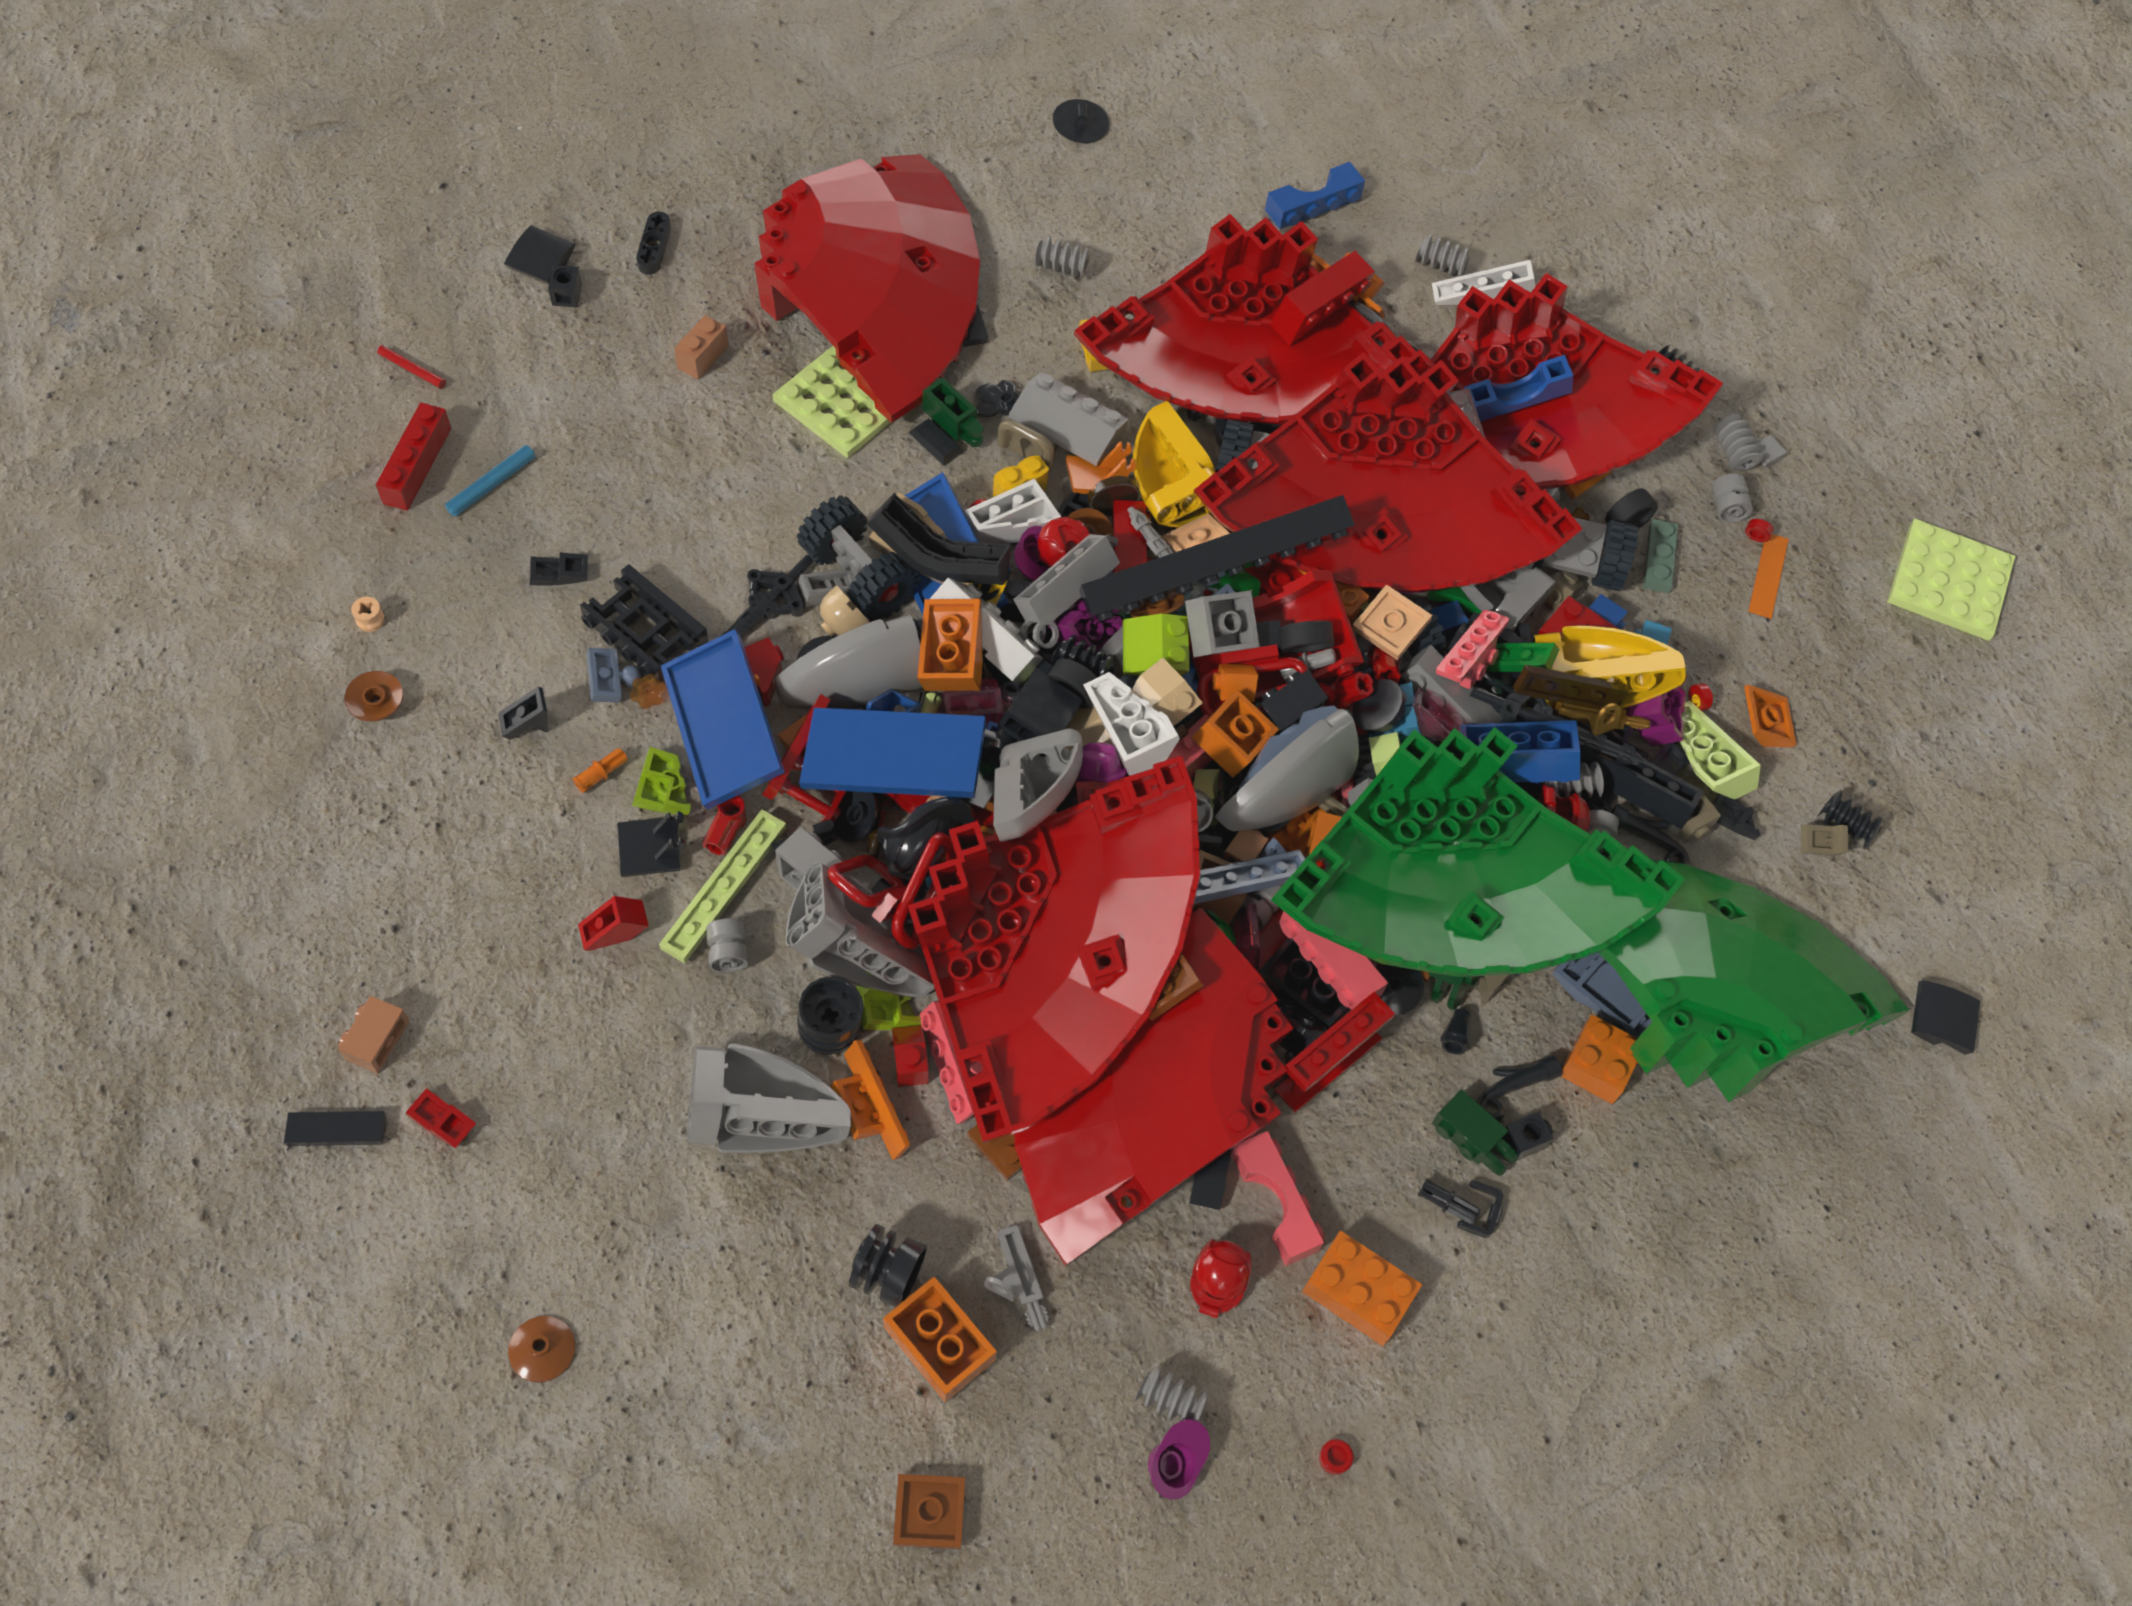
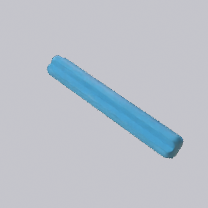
(490, 480)

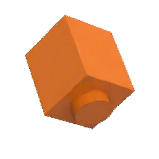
(1234, 677)

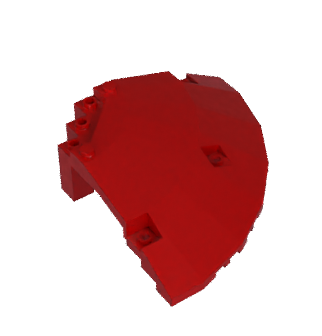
(879, 268)
(1213, 330)
(1615, 404)
(1404, 469)
(1024, 934)
(1164, 1105)

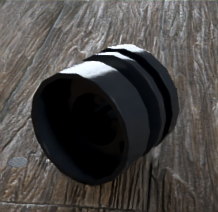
(835, 1000)
(887, 1265)

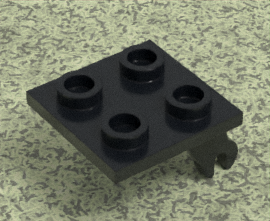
(650, 845)

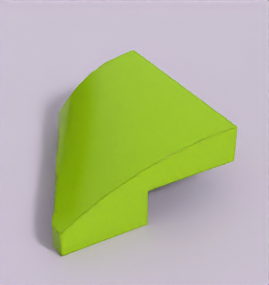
(661, 784)
(886, 1010)

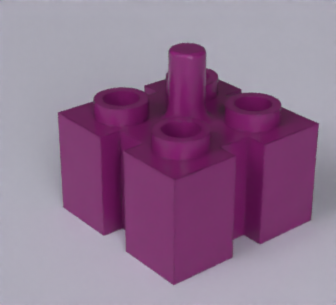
(1078, 623)
(1665, 717)

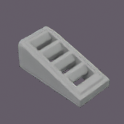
(810, 584)

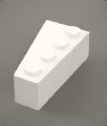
(1001, 639)

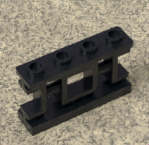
(658, 608)

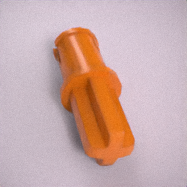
(599, 770)

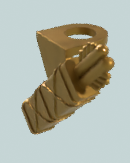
(1601, 720)

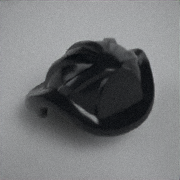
(906, 842)

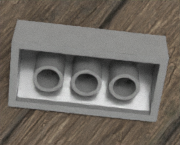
(1069, 418)

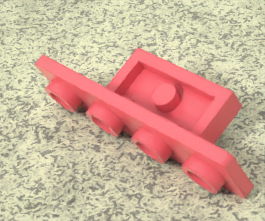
(1474, 650)
(946, 1061)

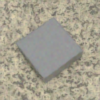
(1771, 450)

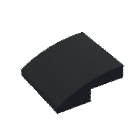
(537, 253)
(1945, 1016)

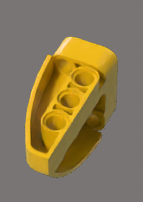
(1170, 467)
(1618, 657)

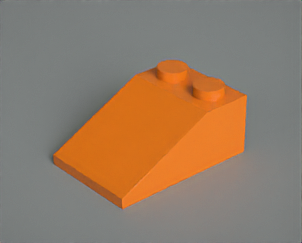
(951, 645)

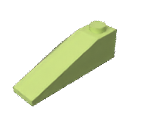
(1717, 756)

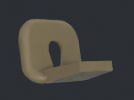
(1025, 442)

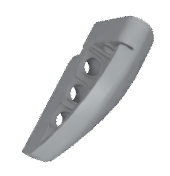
(1513, 595)
(855, 666)
(1297, 777)
(1031, 785)
(847, 940)
(760, 1103)

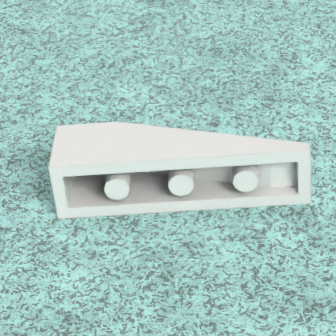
(1488, 281)

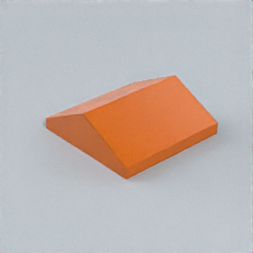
(1770, 718)

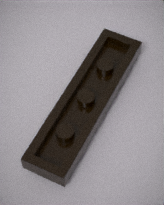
(1568, 688)

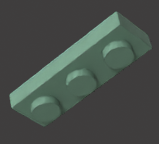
(1660, 556)

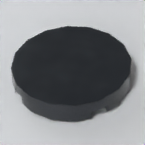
(1381, 708)

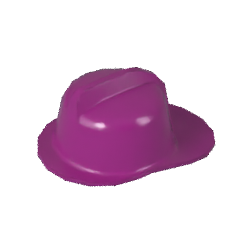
(1027, 554)
(1101, 763)
(1179, 1459)

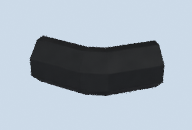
(936, 554)

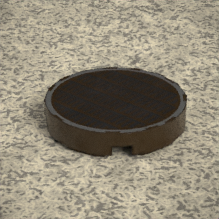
(1112, 489)

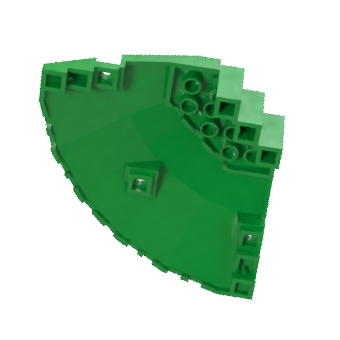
(1460, 840)
(1742, 984)

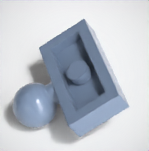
(606, 676)

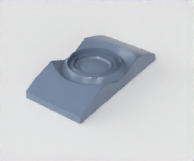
(1280, 742)
(1600, 987)

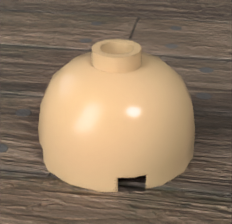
(840, 613)

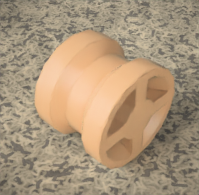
(365, 621)

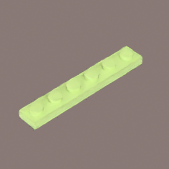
(722, 886)

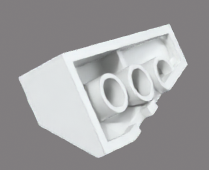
(1133, 726)

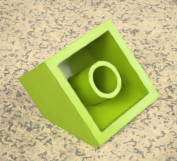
(1154, 637)

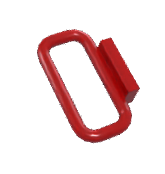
(1263, 660)
(913, 888)
(885, 900)

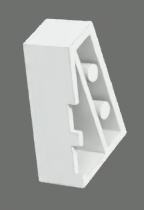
(1011, 514)

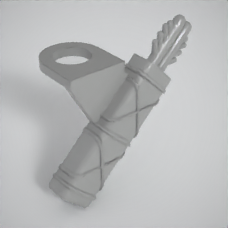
(1018, 1278)

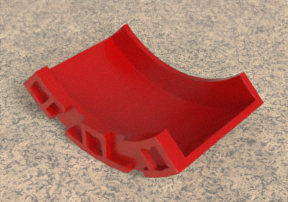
(1304, 599)

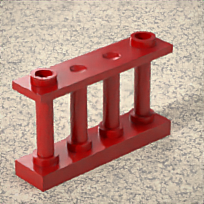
(794, 761)
(1334, 1052)

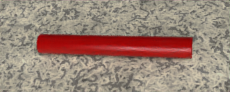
(411, 367)

